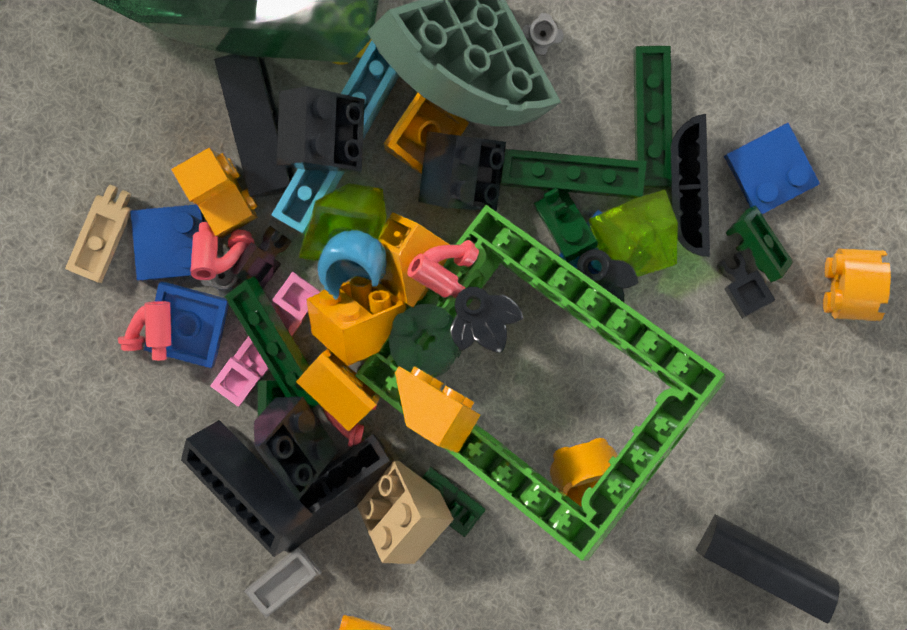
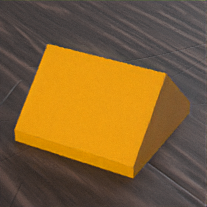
(410, 133)
(338, 389)

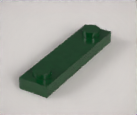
(653, 113)
(574, 173)
(270, 337)

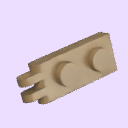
(100, 235)

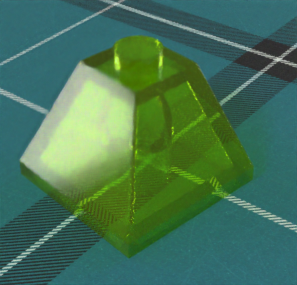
(340, 211)
(639, 233)

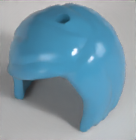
(348, 256)

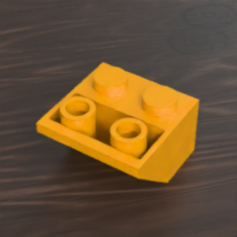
(403, 242)
(356, 321)
(435, 414)

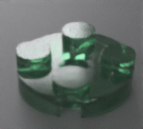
(409, 328)

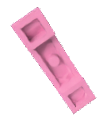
(247, 366)

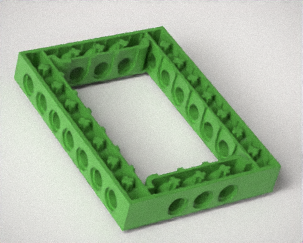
(689, 376)

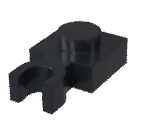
(261, 260)
(746, 291)

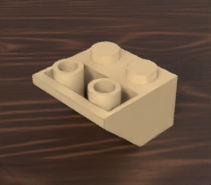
(403, 515)

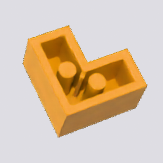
(212, 185)

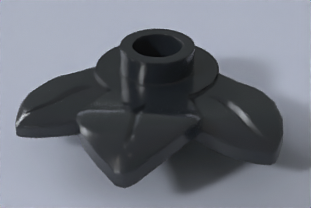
(613, 275)
(486, 323)

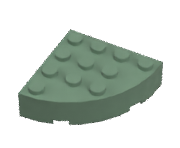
(466, 59)

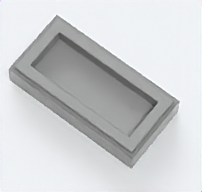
(282, 581)

